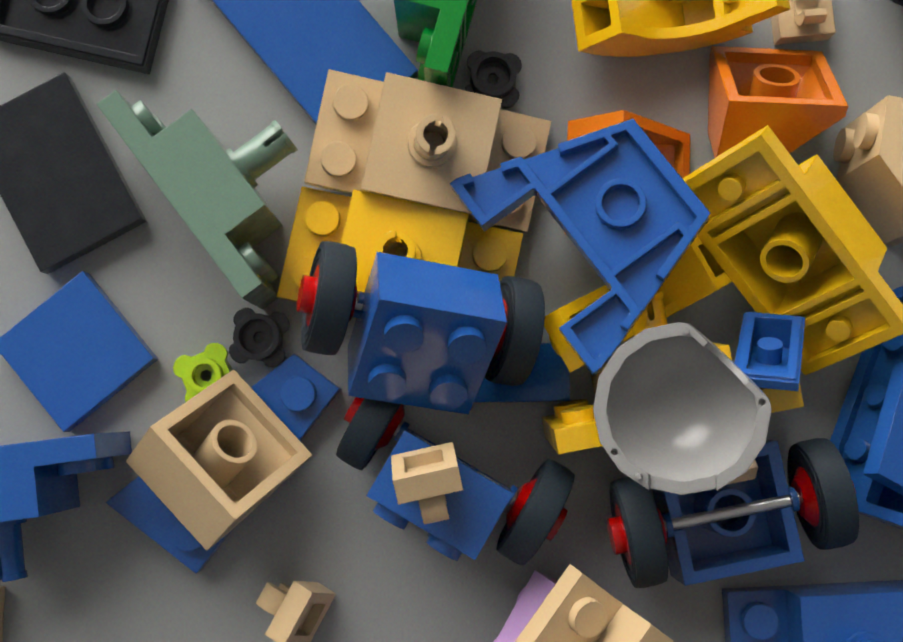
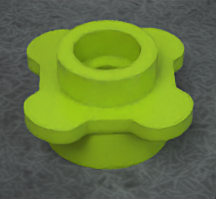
(192, 367)

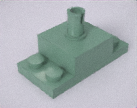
(210, 187)

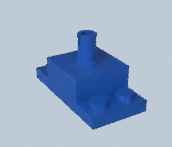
(42, 481)
(815, 612)

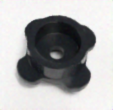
(494, 63)
(245, 346)

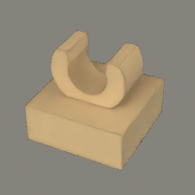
(804, 22)
(427, 477)
(295, 609)

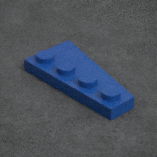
(298, 399)

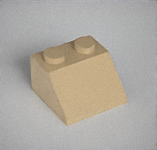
(873, 167)
(217, 458)

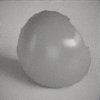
(679, 412)

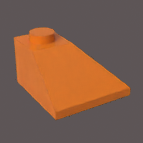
(773, 88)

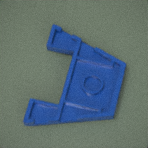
(619, 210)

